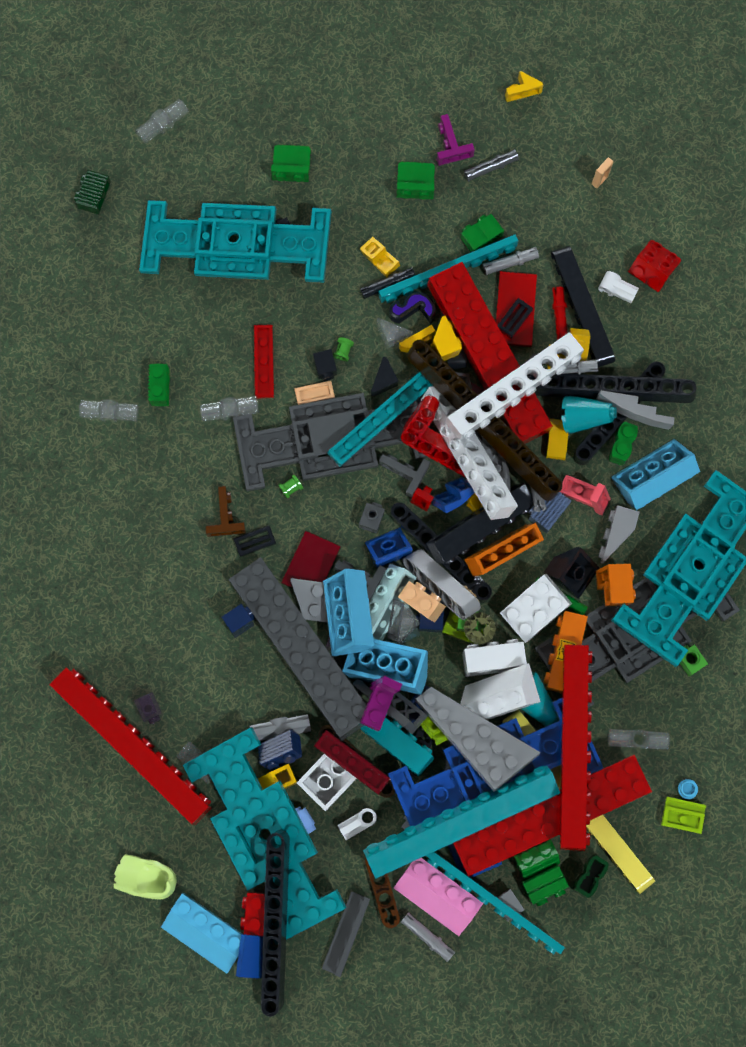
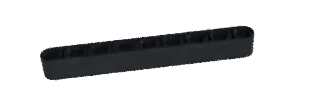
(619, 384)
(270, 931)

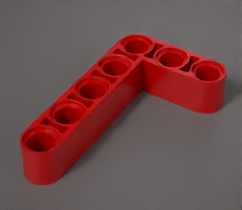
(425, 440)

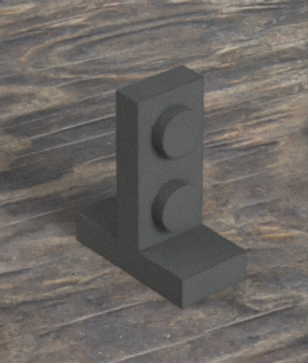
(406, 471)
(372, 583)

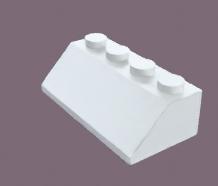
(501, 693)

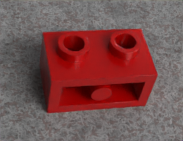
(254, 915)

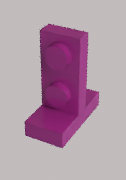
(452, 151)
(379, 702)

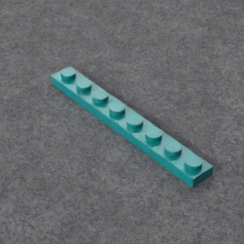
(472, 259)
(379, 419)
(500, 907)

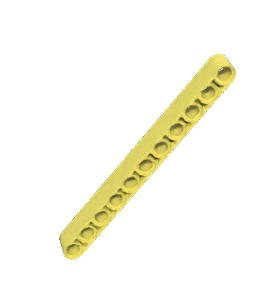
(603, 830)

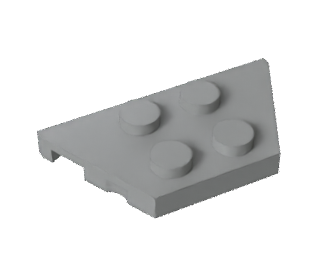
(311, 599)

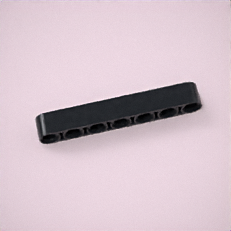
(583, 305)
(604, 435)
(424, 530)

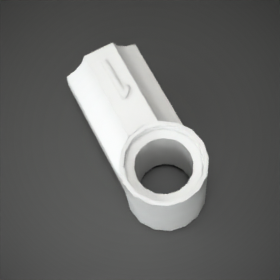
(615, 286)
(356, 824)

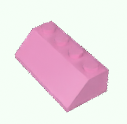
(438, 895)

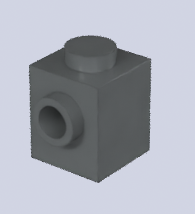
(372, 517)

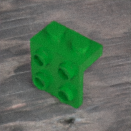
(291, 163)
(415, 180)

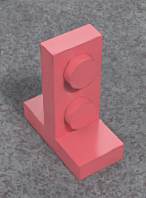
(586, 493)

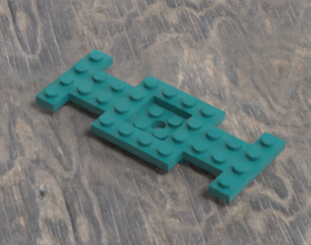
(258, 239)
(684, 585)
(258, 810)

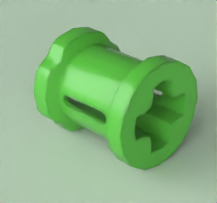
(343, 349)
(290, 486)

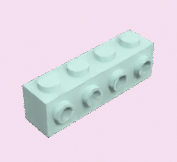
(381, 602)

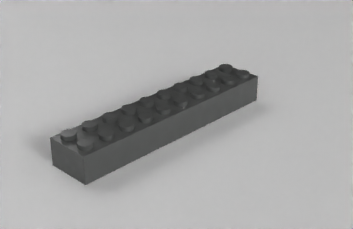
(300, 648)

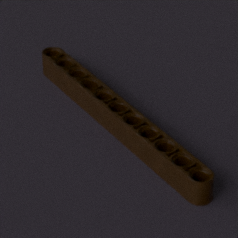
(436, 369)

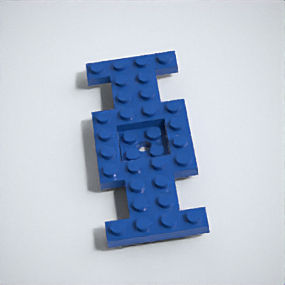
(462, 781)

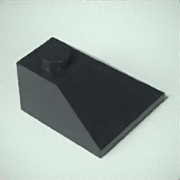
(572, 571)

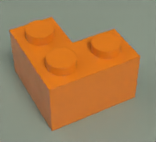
(617, 584)

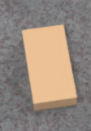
(602, 173)
(314, 392)

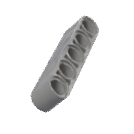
(442, 584)

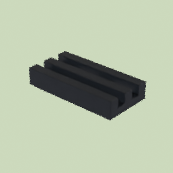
(505, 331)
(256, 548)

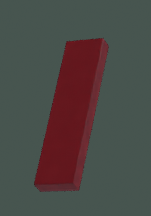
(352, 762)

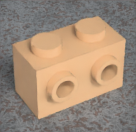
(421, 601)

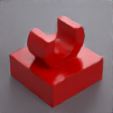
(422, 498)

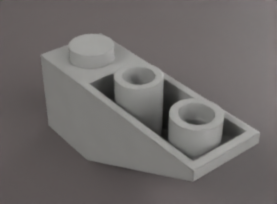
(622, 526)

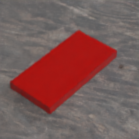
(511, 288)

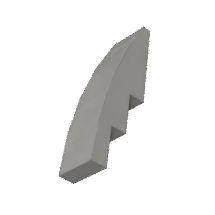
(629, 407)

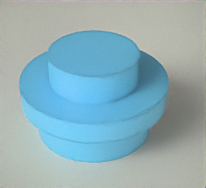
(687, 789)

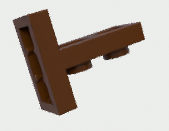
(226, 517)

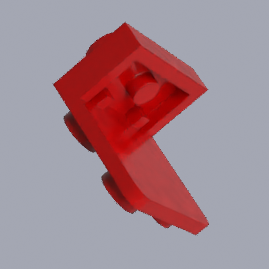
(654, 265)

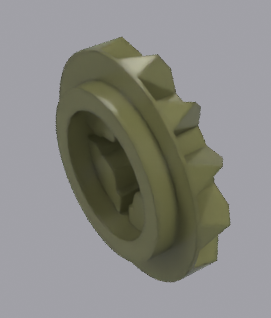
(476, 636)

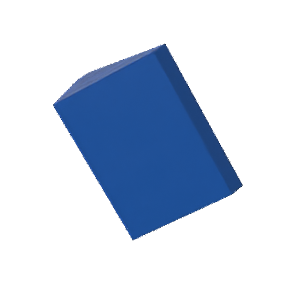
(388, 548)

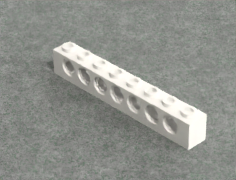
(566, 345)
(474, 464)

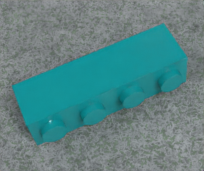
(401, 746)

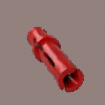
(559, 310)

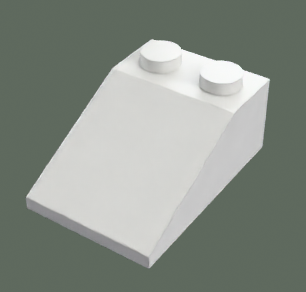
(326, 782)

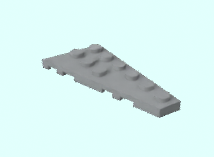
(484, 745)

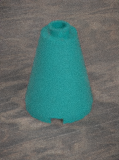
(586, 413)
(544, 710)

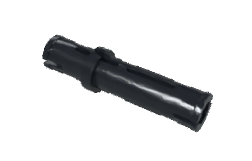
(374, 288)

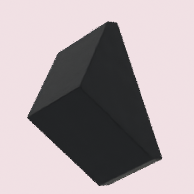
(384, 379)

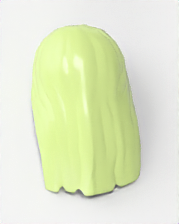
(144, 878)

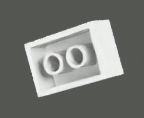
(535, 608)
(493, 657)

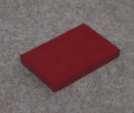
(311, 560)

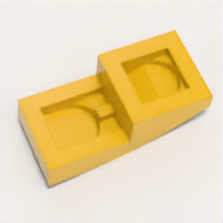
(379, 257)
(557, 441)

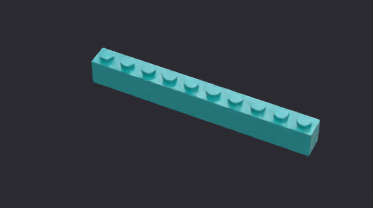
(461, 821)

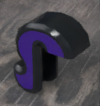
(413, 303)

